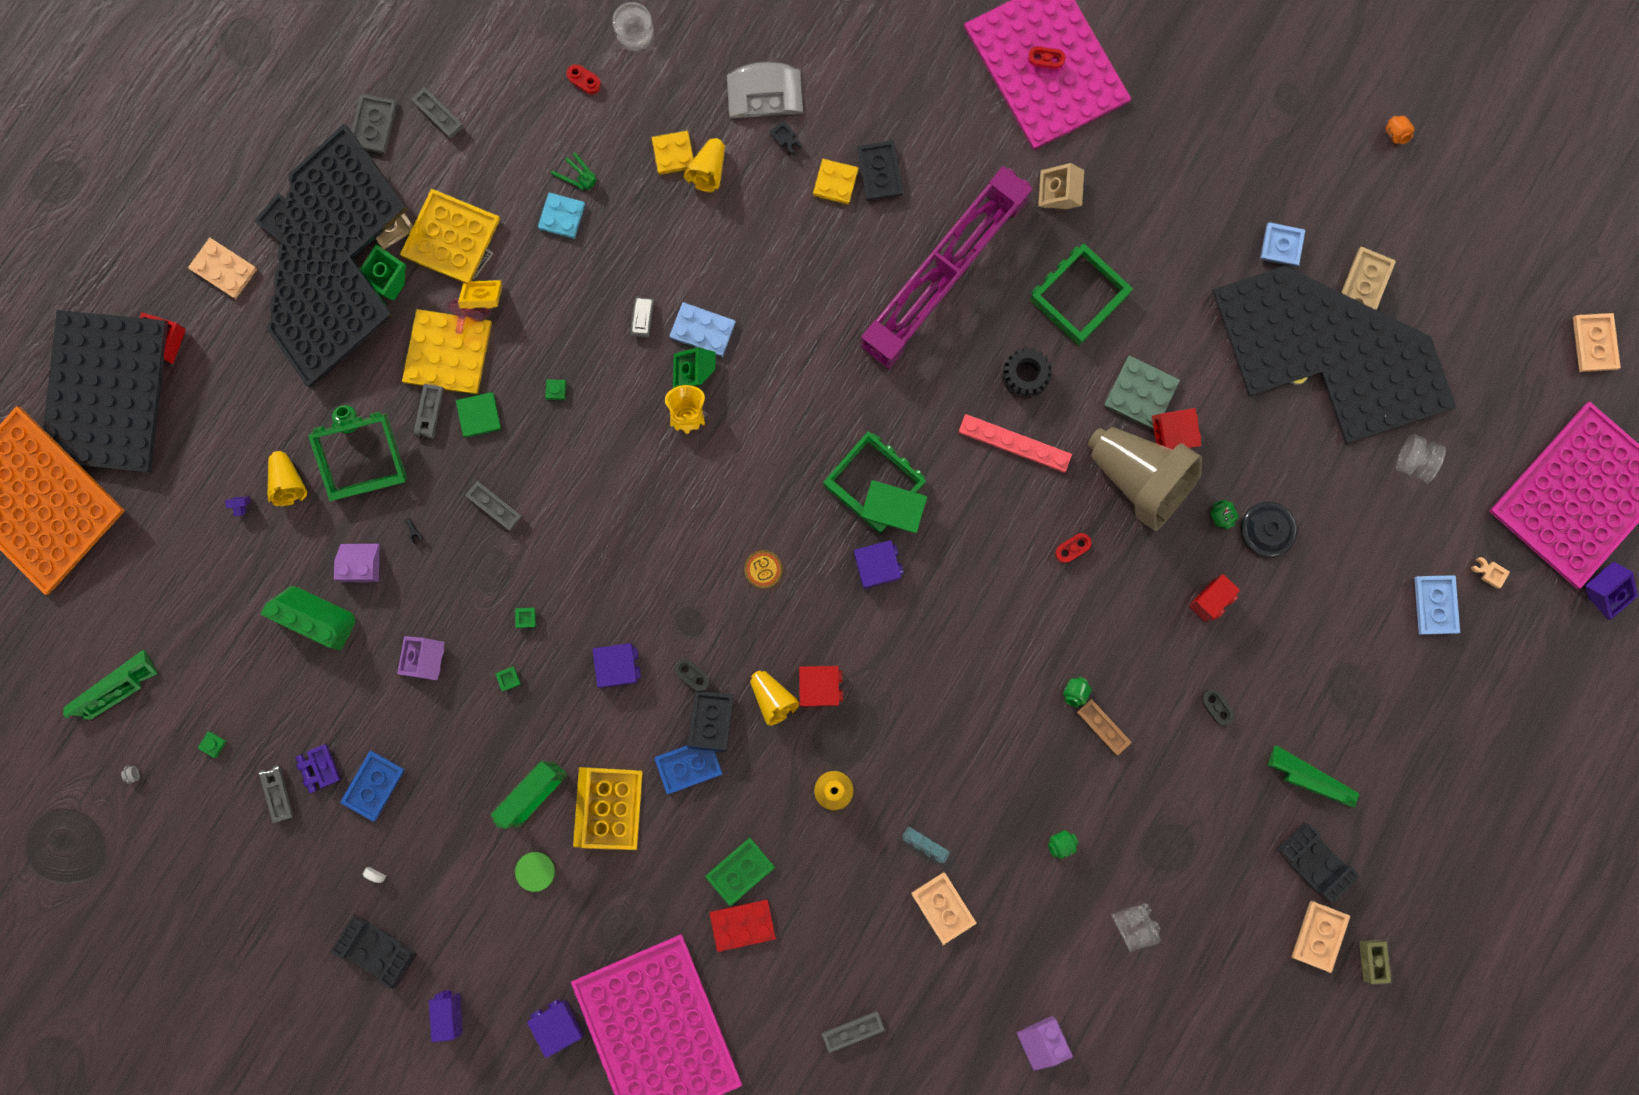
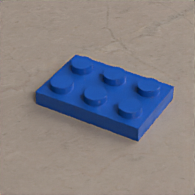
(686, 768)
(372, 786)

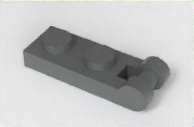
(428, 410)
(276, 794)

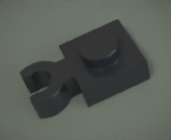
(784, 136)

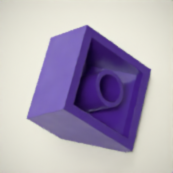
(1612, 590)

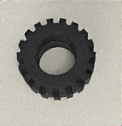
(1030, 358)

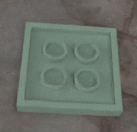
(1141, 392)

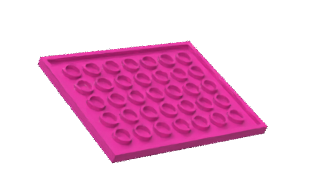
(1044, 99)
(1577, 496)
(656, 1025)

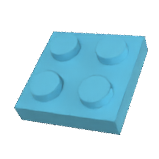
(561, 215)

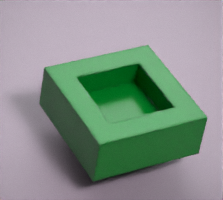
(555, 389)
(525, 617)
(508, 679)
(212, 744)

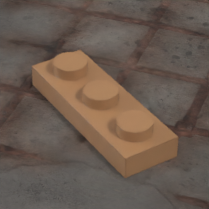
(1103, 727)

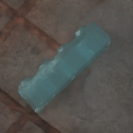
(926, 844)

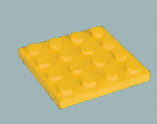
(450, 236)
(444, 357)

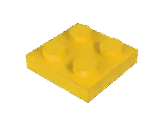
(672, 152)
(835, 181)
(480, 294)

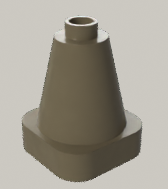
(1147, 472)

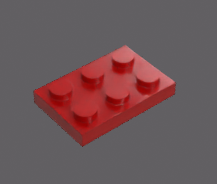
(742, 925)

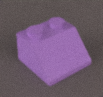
(357, 563)
(421, 658)
(1044, 1044)

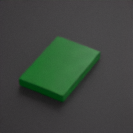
(893, 506)
(740, 871)

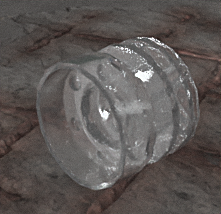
(637, 17)
(1420, 458)

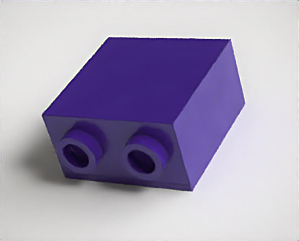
(878, 564)
(616, 665)
(445, 1016)
(555, 1027)

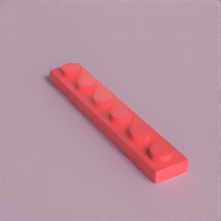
(1015, 443)

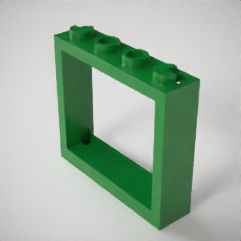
(1057, 318)
(889, 453)
(332, 492)
(528, 795)

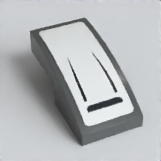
(642, 317)

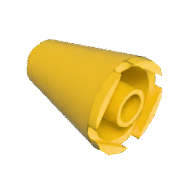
(707, 166)
(283, 481)
(772, 698)
(823, 788)

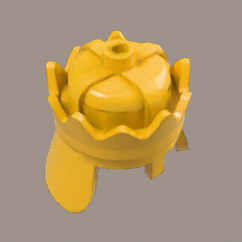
(685, 407)

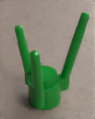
(586, 179)

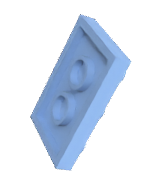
(702, 329)
(1437, 605)

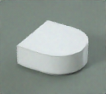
(373, 875)

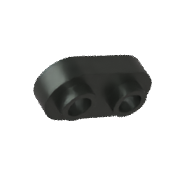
(692, 675)
(1218, 706)

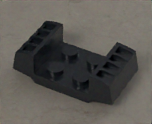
(1317, 863)
(374, 951)

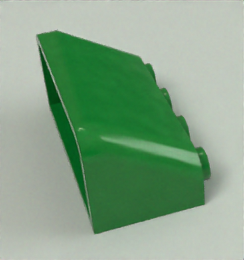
(311, 616)

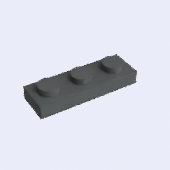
(437, 113)
(493, 506)
(853, 1031)

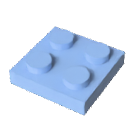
(1282, 244)

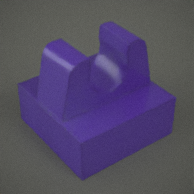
(238, 504)

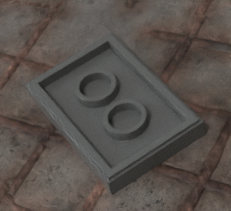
(374, 122)

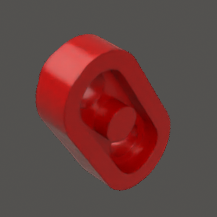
(1046, 57)
(582, 78)
(1072, 548)

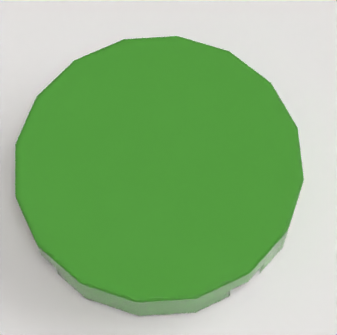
(535, 871)

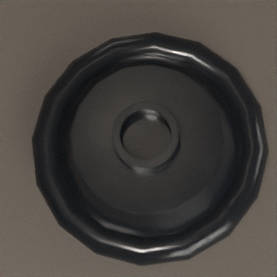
(1269, 529)

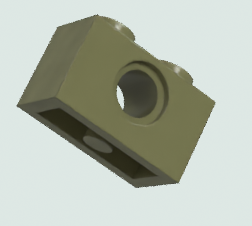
(1375, 961)

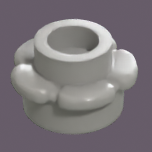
(130, 774)

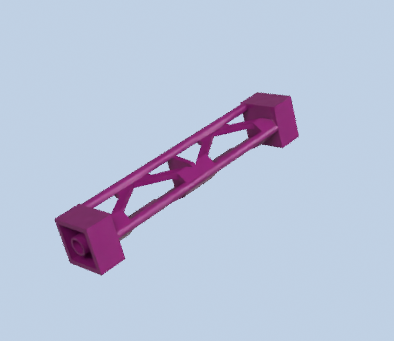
(1006, 195)

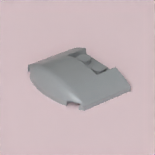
(764, 90)

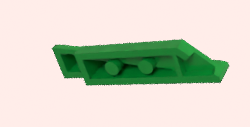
(112, 688)
(1310, 778)

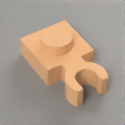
(1492, 573)

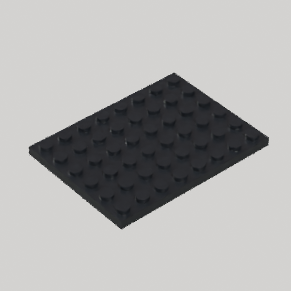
(105, 388)

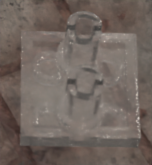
(1137, 927)

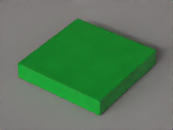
(478, 414)

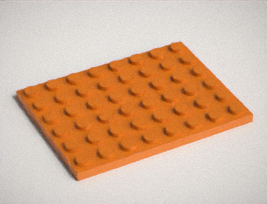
(47, 504)

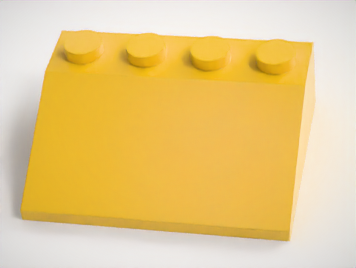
(607, 808)

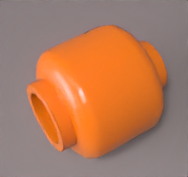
(1400, 129)

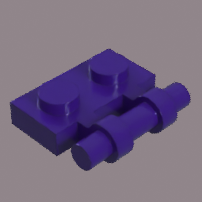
(323, 766)

